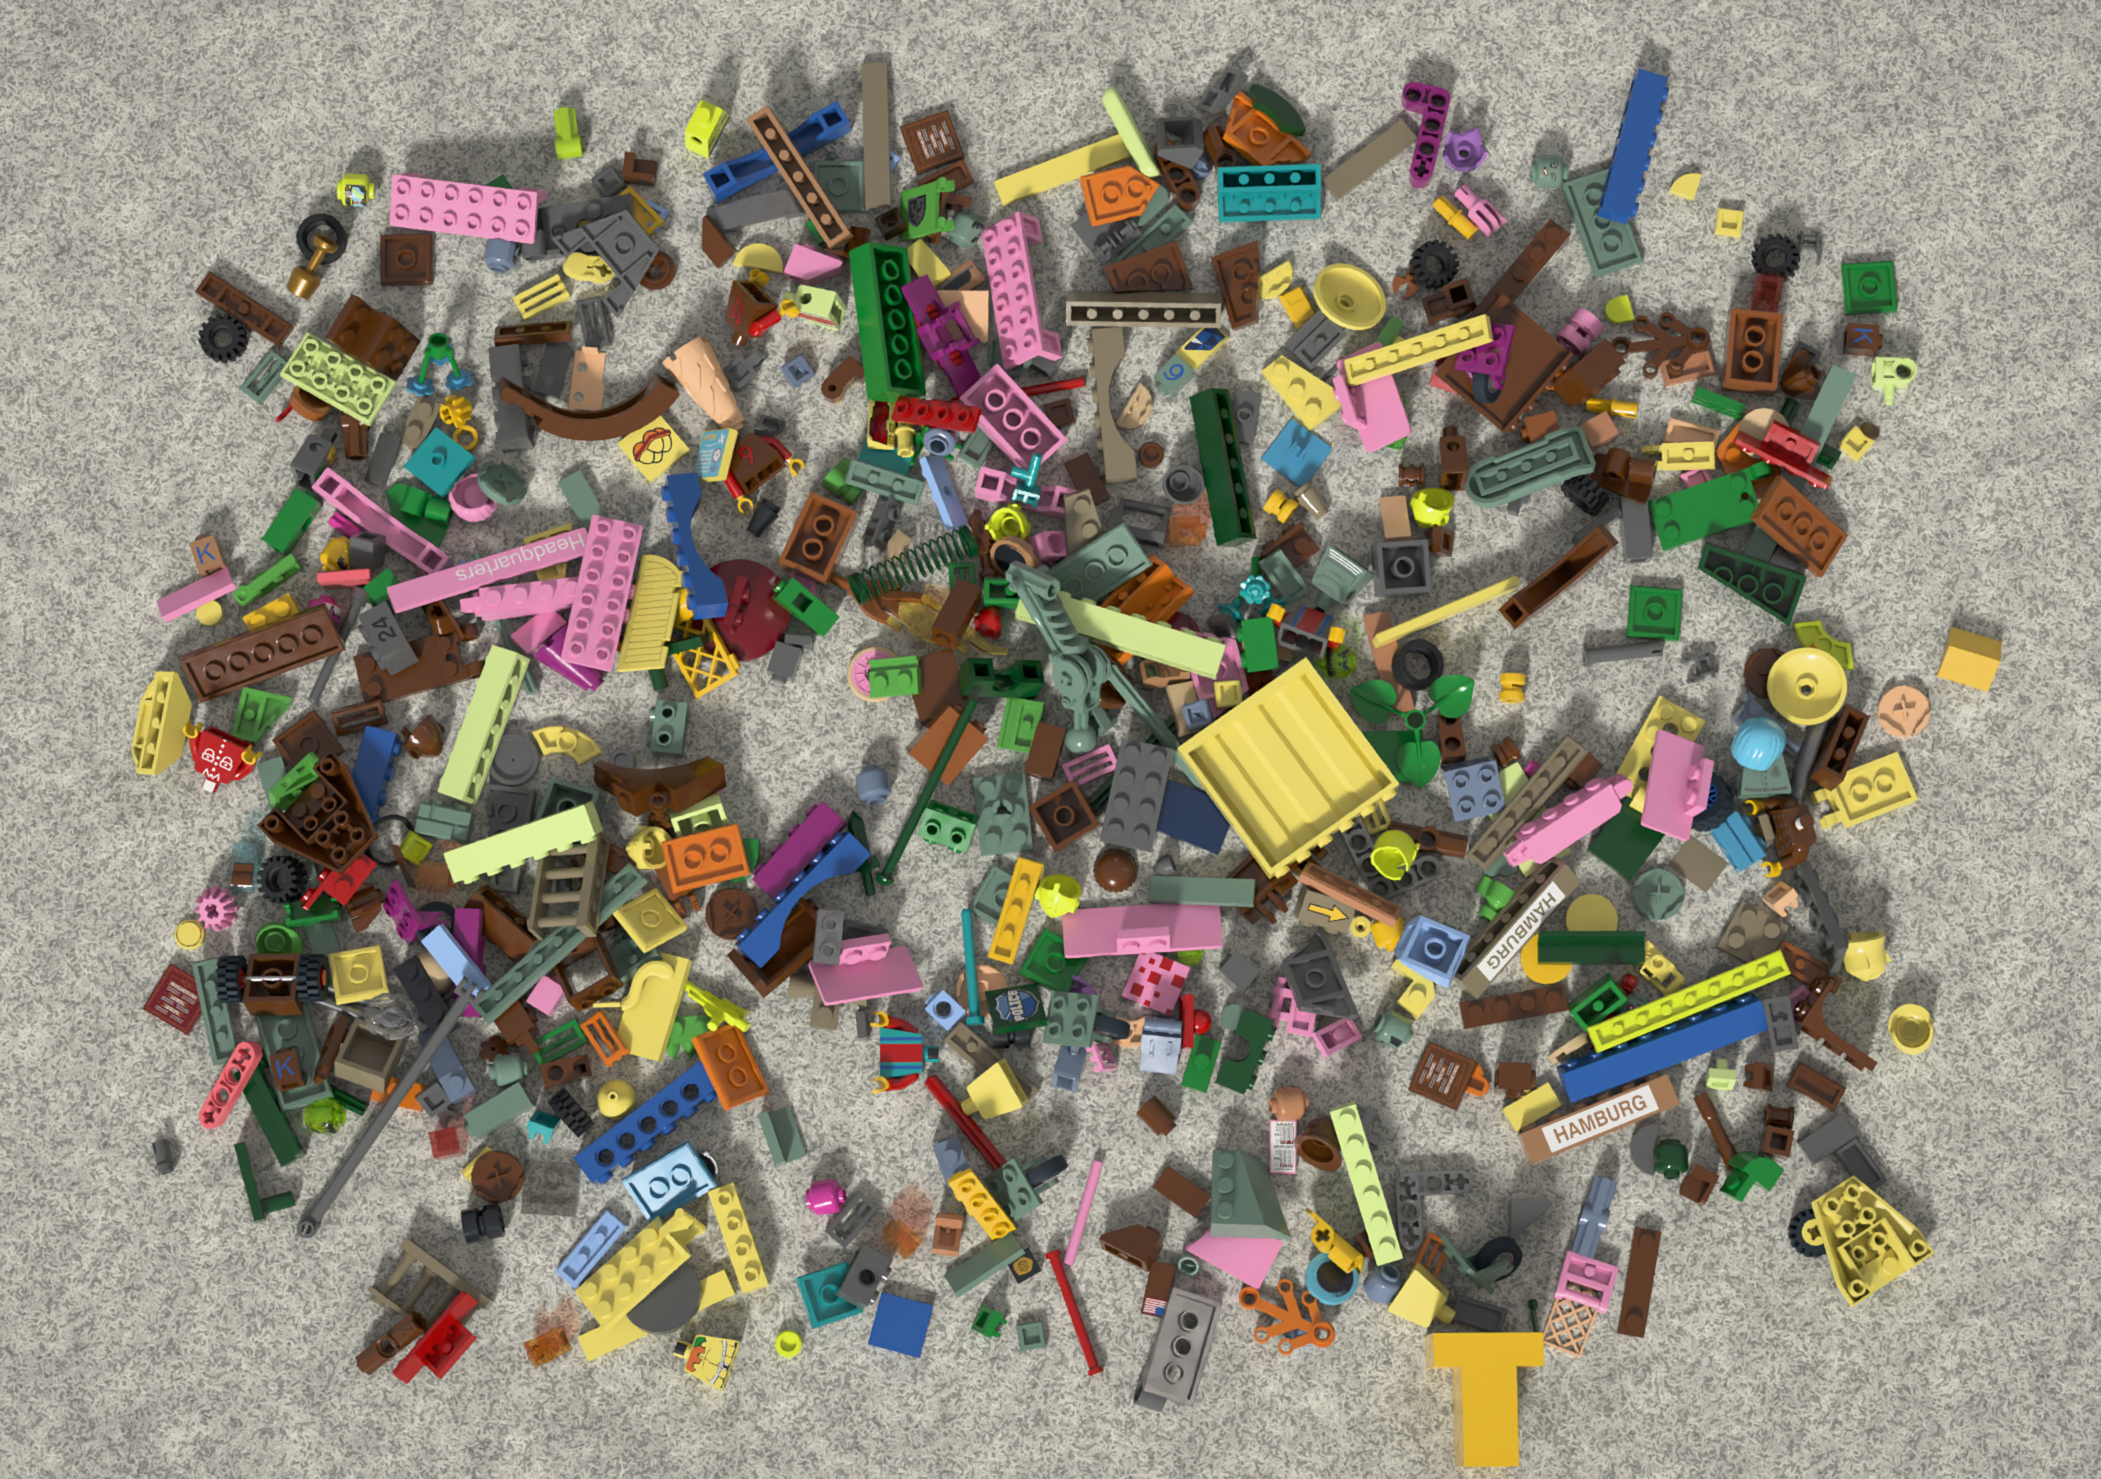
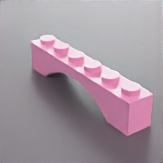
(374, 519)

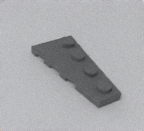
(1821, 918)

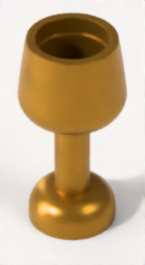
(304, 279)

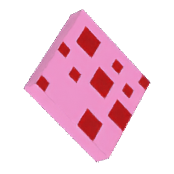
(1156, 982)

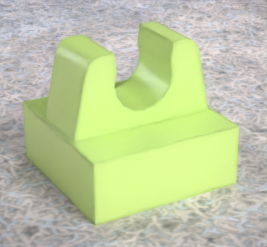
(1720, 1076)

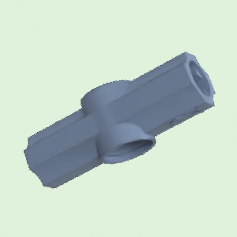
(1594, 1216)

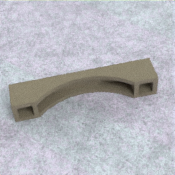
(1118, 456)

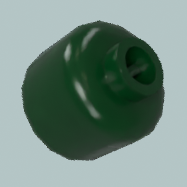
(1670, 1158)

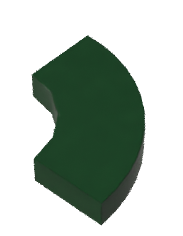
(1277, 109)

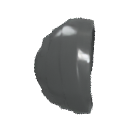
(1183, 484)

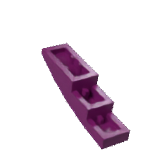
(468, 934)

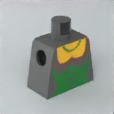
(313, 458)

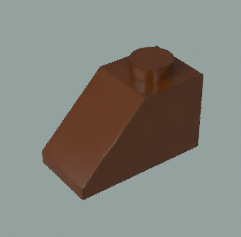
(1134, 1245)

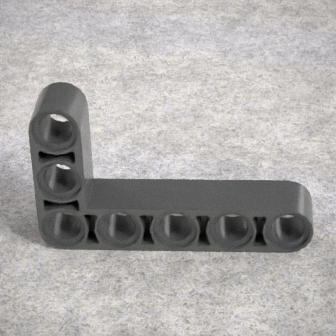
(1369, 880)

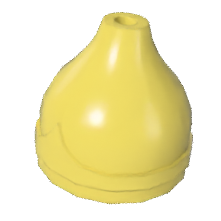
(616, 1099)

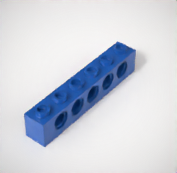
(589, 1158)

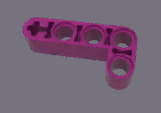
(1426, 137)

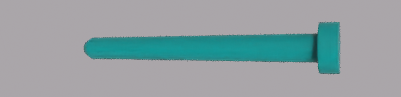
(971, 973)

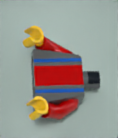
(1306, 630)

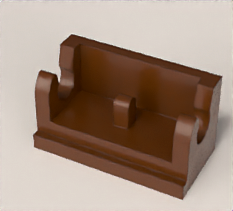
(1045, 751)

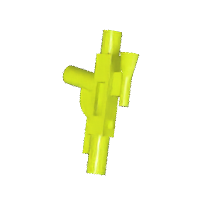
(718, 1009)

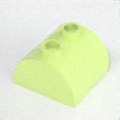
(700, 817)

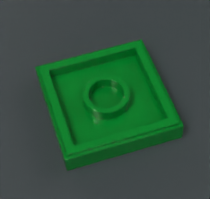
(1868, 288)
(1654, 613)
(1048, 964)

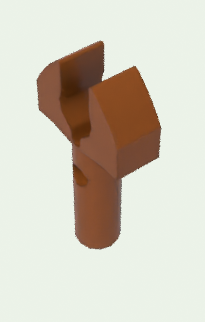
(1399, 281)

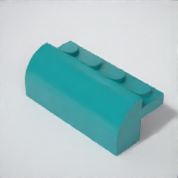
(1269, 193)

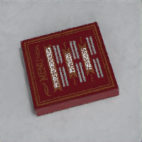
(176, 1000)

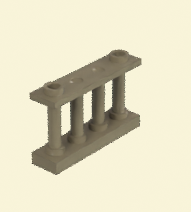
(589, 895)
(433, 1269)

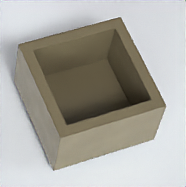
(368, 1057)

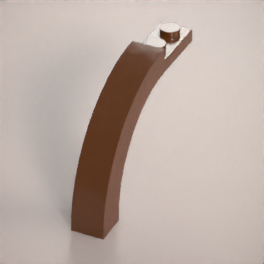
(595, 425)

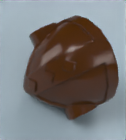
(425, 739)

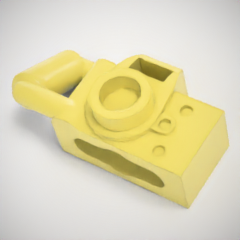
(1660, 968)

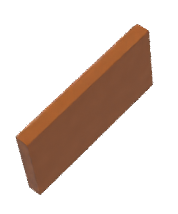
(1799, 526)

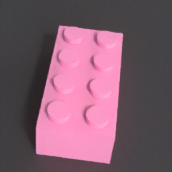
(1012, 418)

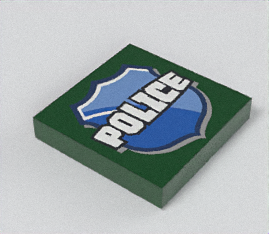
(1016, 1008)

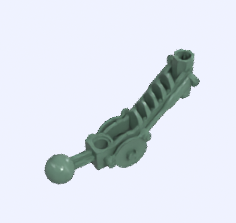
(1077, 664)

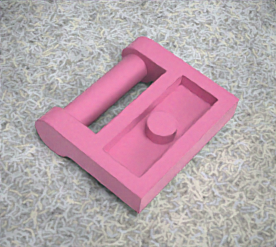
(1587, 1273)

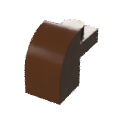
(1454, 301)

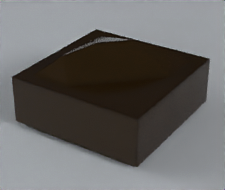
(891, 223)

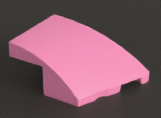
(1237, 1256)

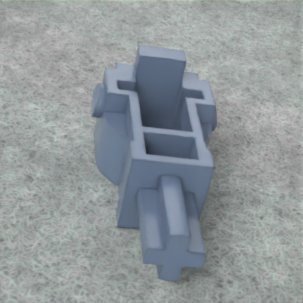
(1750, 709)

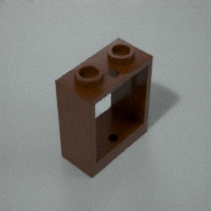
(598, 990)

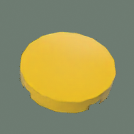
(1540, 973)

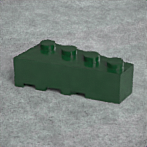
(1757, 580)

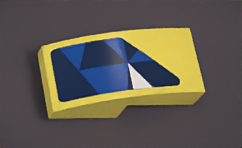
(1202, 346)

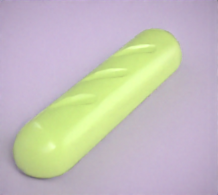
(1130, 133)

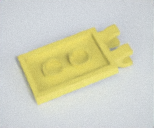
(1867, 792)

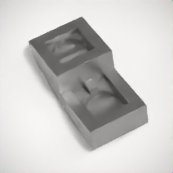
(1218, 97)

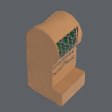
(1161, 675)

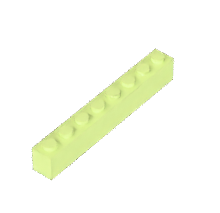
(1140, 637)

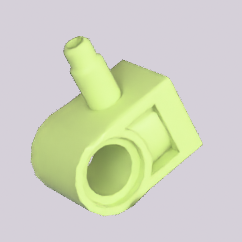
(1885, 375)

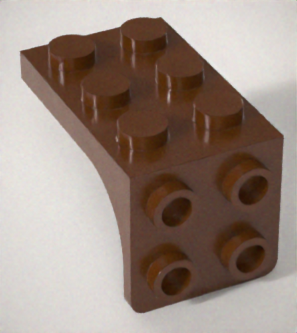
(1809, 1014)

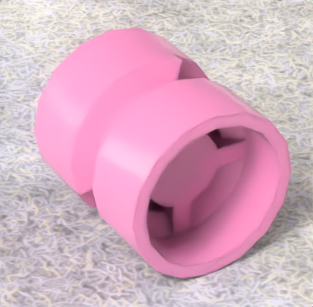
(1582, 329)

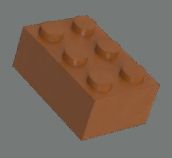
(1751, 352)
(819, 539)

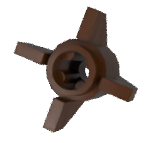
(1801, 379)
(365, 905)

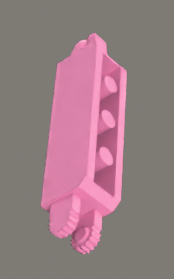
(521, 599)
(1568, 820)

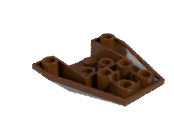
(326, 821)

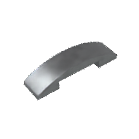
(756, 210)

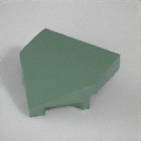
(628, 955)

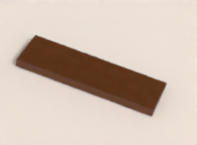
(262, 653)

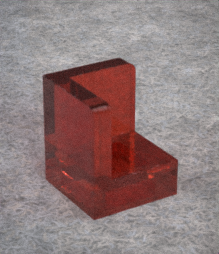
(445, 1144)

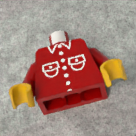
(219, 755)

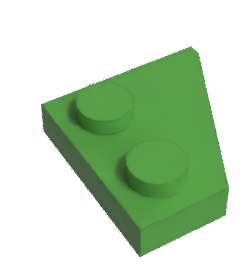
(294, 783)

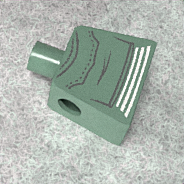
(1339, 578)

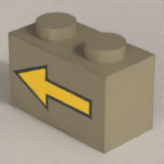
(1322, 910)

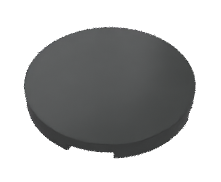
(669, 1303)

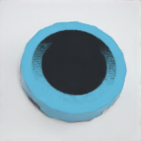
(1329, 1281)

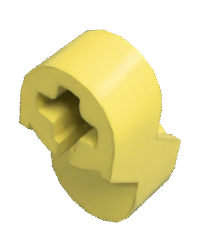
(587, 268)

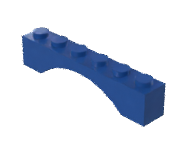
(741, 173)
(705, 590)
(764, 936)

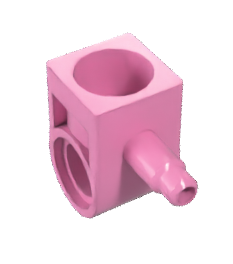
(1048, 546)

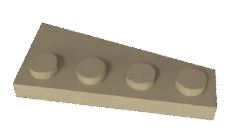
(1080, 519)

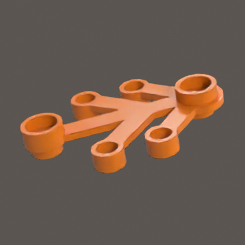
(1291, 1319)

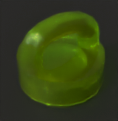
(1190, 957)

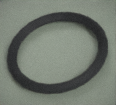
(378, 823)

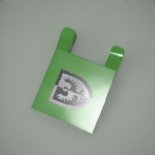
(921, 209)

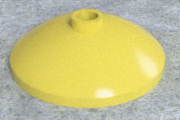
(1349, 296)
(1807, 669)

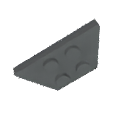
(1317, 979)

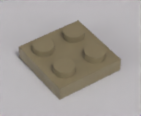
(1751, 934)

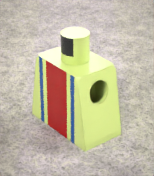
(818, 306)

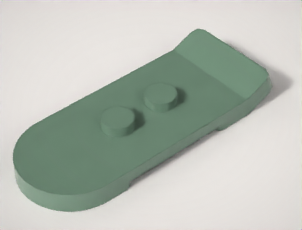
(1530, 468)

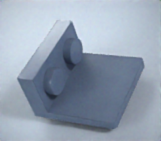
(1473, 788)

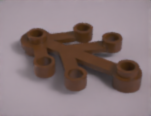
(1664, 343)

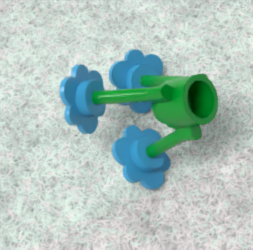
(438, 352)

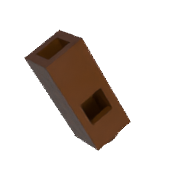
(956, 614)

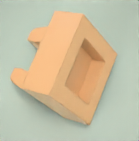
(1780, 897)

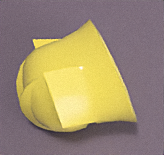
(1866, 955)

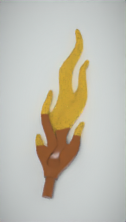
(909, 609)

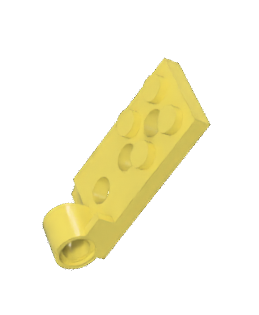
(1639, 755)

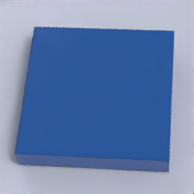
(900, 1325)

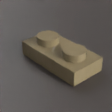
(420, 422)

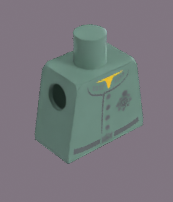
(1764, 783)

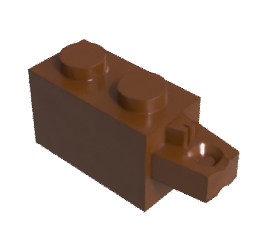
(519, 1026)

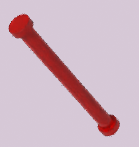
(1074, 1312)

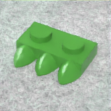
(683, 1031)

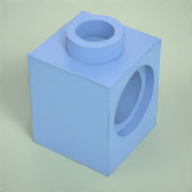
(947, 1022)

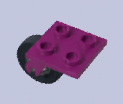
(1488, 363)
(414, 924)

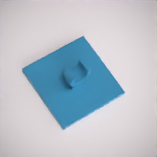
(1296, 453)

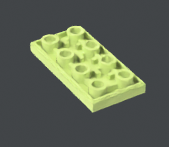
(338, 379)

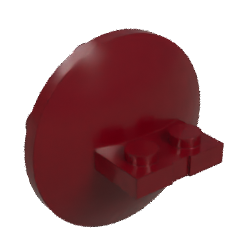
(752, 617)

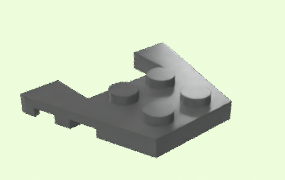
(622, 246)

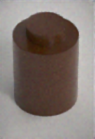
(1157, 1116)

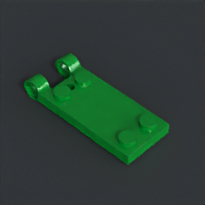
(1707, 507)

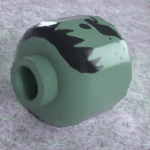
(966, 229)

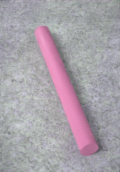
(1083, 1213)

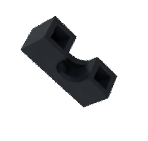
(423, 993)

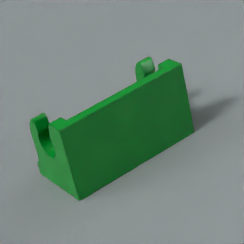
(322, 911)

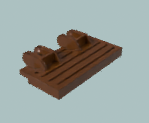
(1264, 886)

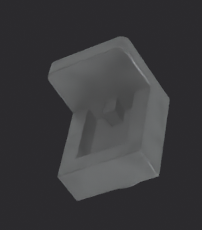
(1367, 1118)

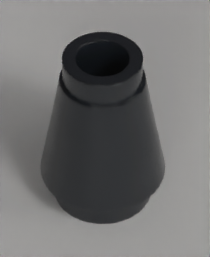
(763, 517)

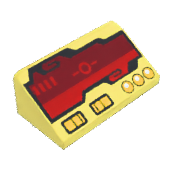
(881, 426)

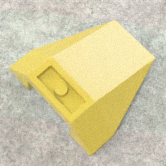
(1866, 1239)

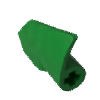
(420, 512)

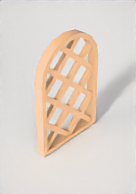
(1560, 1347)

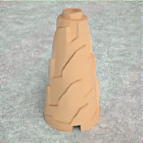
(705, 382)

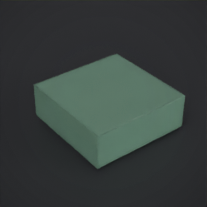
(1031, 1335)

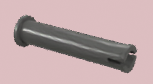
(1621, 652)

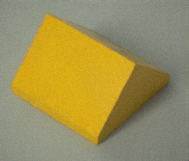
(1970, 659)

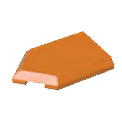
(1116, 194)

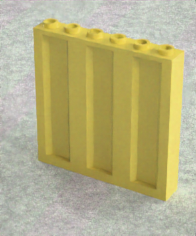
(1288, 769)

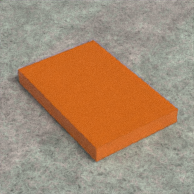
(705, 858)
(730, 1066)

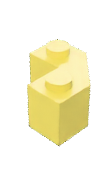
(1418, 994)

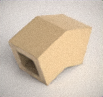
(898, 543)

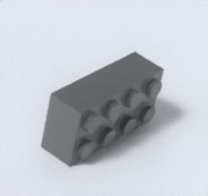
(1137, 795)

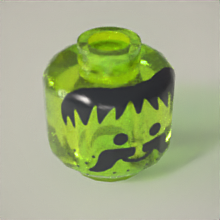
(1338, 662)
(324, 1116)

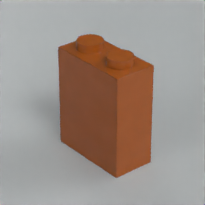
(933, 737)

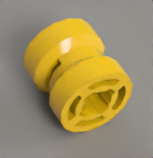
(1276, 501)
(1512, 688)

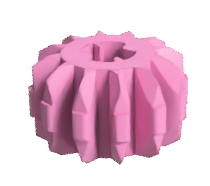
(217, 908)

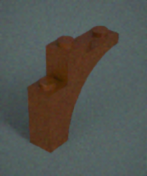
(1559, 577)
(681, 784)

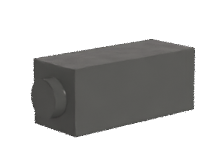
(1635, 531)

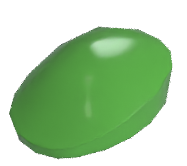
(275, 934)

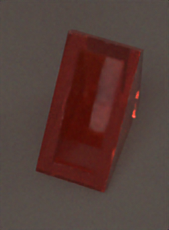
(1766, 292)

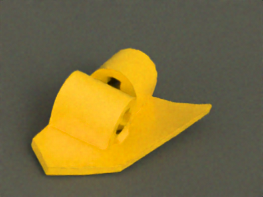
(1339, 1249)

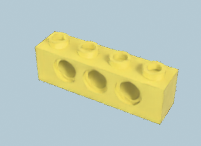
(739, 1238)

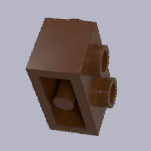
(1513, 1079)

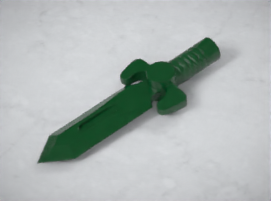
(857, 829)

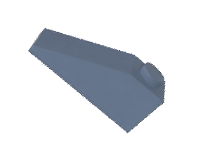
(450, 1070)

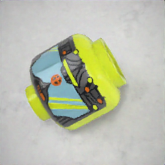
(355, 190)

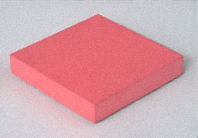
(345, 578)

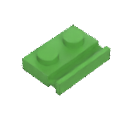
(895, 677)
(1020, 724)

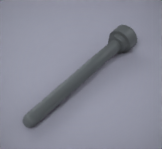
(358, 601)

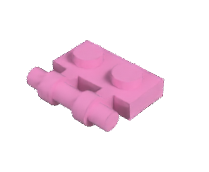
(1297, 1022)

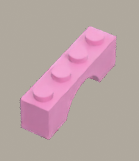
(999, 487)

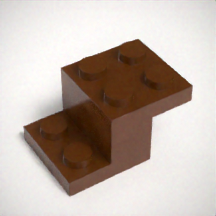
(373, 338)

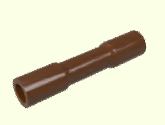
(1711, 1117)

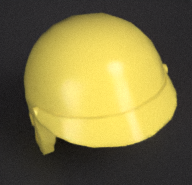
(1911, 1028)

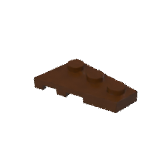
(1151, 270)
(1240, 283)

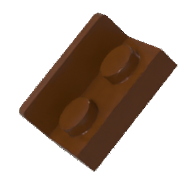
(1294, 544)

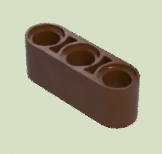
(1178, 186)

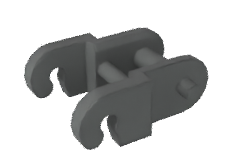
(1816, 248)
(1707, 657)

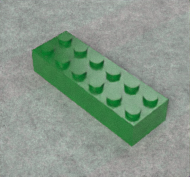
(886, 323)

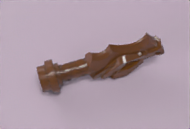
(984, 542)
(658, 817)

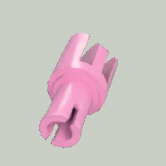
(1480, 211)

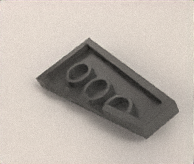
(508, 809)

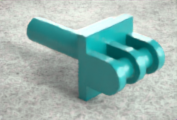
(1028, 491)

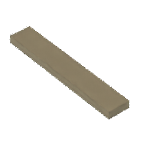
(876, 135)
(1527, 802)

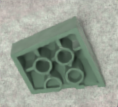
(1244, 1198)

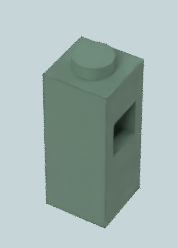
(498, 1111)

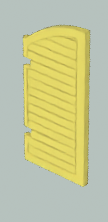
(651, 615)

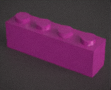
(799, 849)

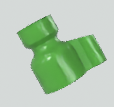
(834, 483)
(1496, 896)

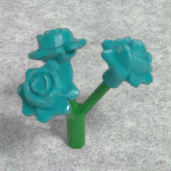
(1253, 589)

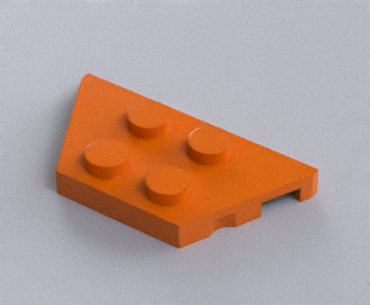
(1259, 138)
(1734, 459)

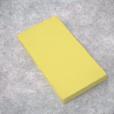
(649, 1022)

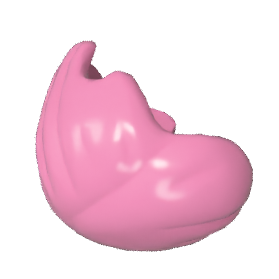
(470, 501)

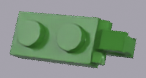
(268, 580)

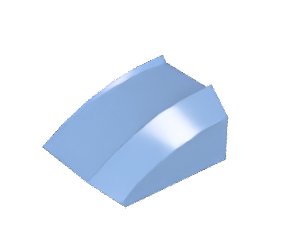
(1432, 949)

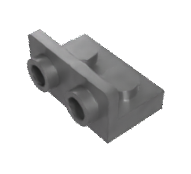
(828, 937)

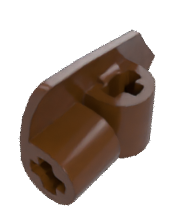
(1625, 474)
(440, 616)

